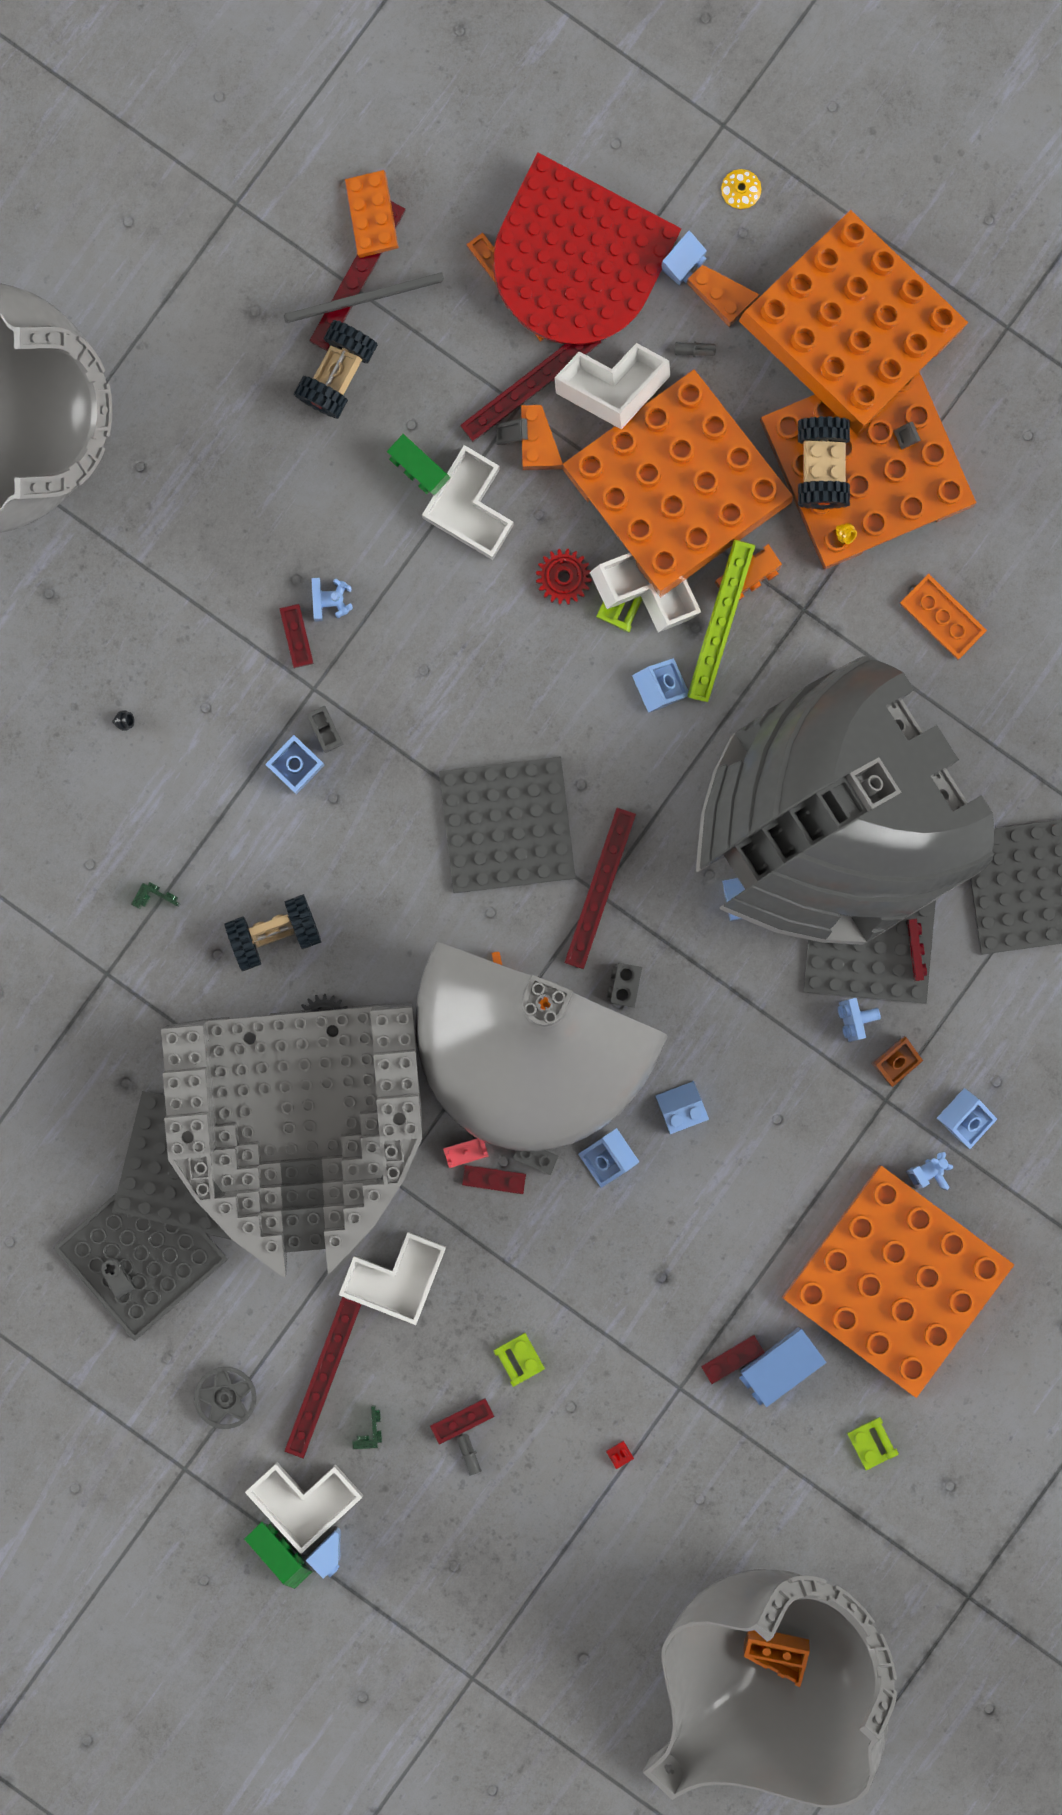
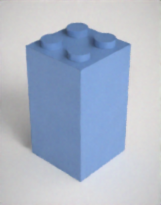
(781, 1367)

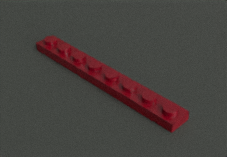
(351, 285)
(522, 390)
(600, 888)
(322, 1377)

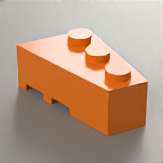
(722, 294)
(540, 449)
(762, 566)
(781, 1654)

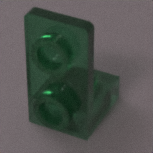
(142, 897)
(363, 1441)

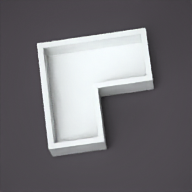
(613, 392)
(458, 505)
(622, 581)
(399, 1290)
(301, 1514)

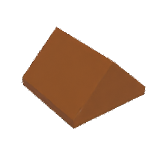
(897, 1061)

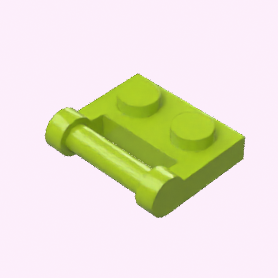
(612, 614)
(525, 1356)
(867, 1448)

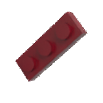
(296, 636)
(916, 949)
(494, 1179)
(732, 1359)
(462, 1421)

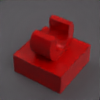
(619, 1454)

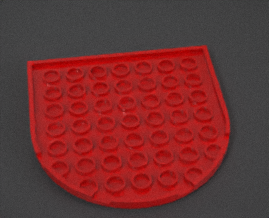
(577, 255)

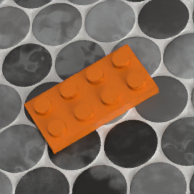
(371, 213)
(943, 616)

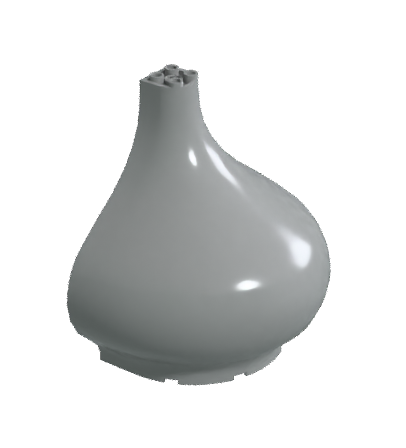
(50, 408)
(521, 1070)
(761, 1729)

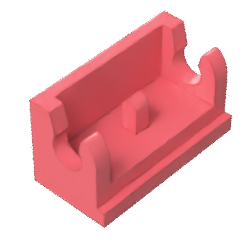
(465, 1152)

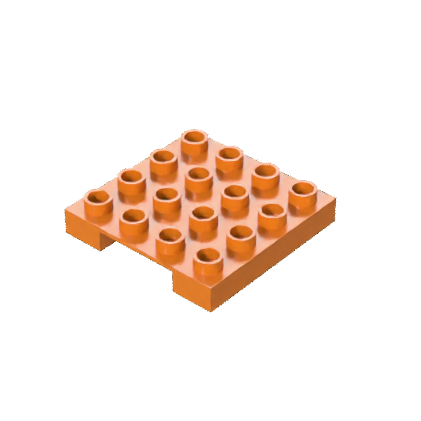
(853, 321)
(678, 482)
(888, 486)
(898, 1281)

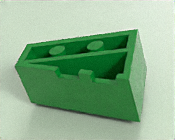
(417, 465)
(278, 1555)

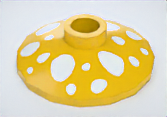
(737, 198)

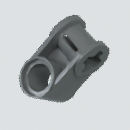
(119, 1282)

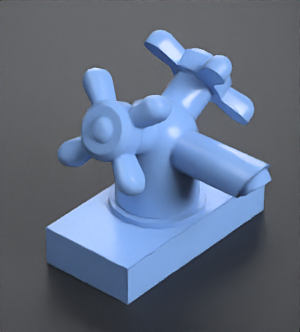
(329, 598)
(932, 1168)

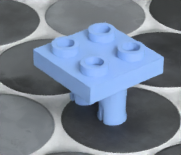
(855, 1019)

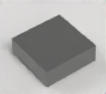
(907, 435)

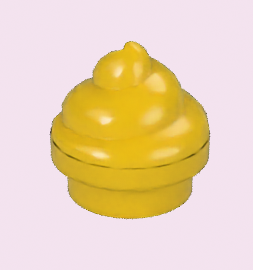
(846, 533)

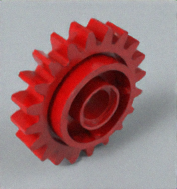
(570, 588)

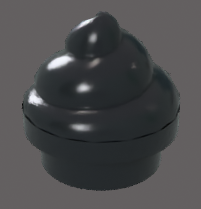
(124, 720)

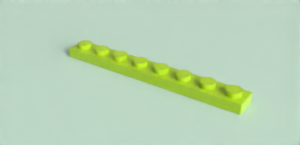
(721, 620)

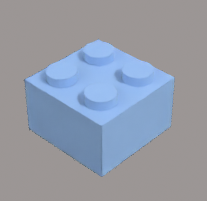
(295, 764)

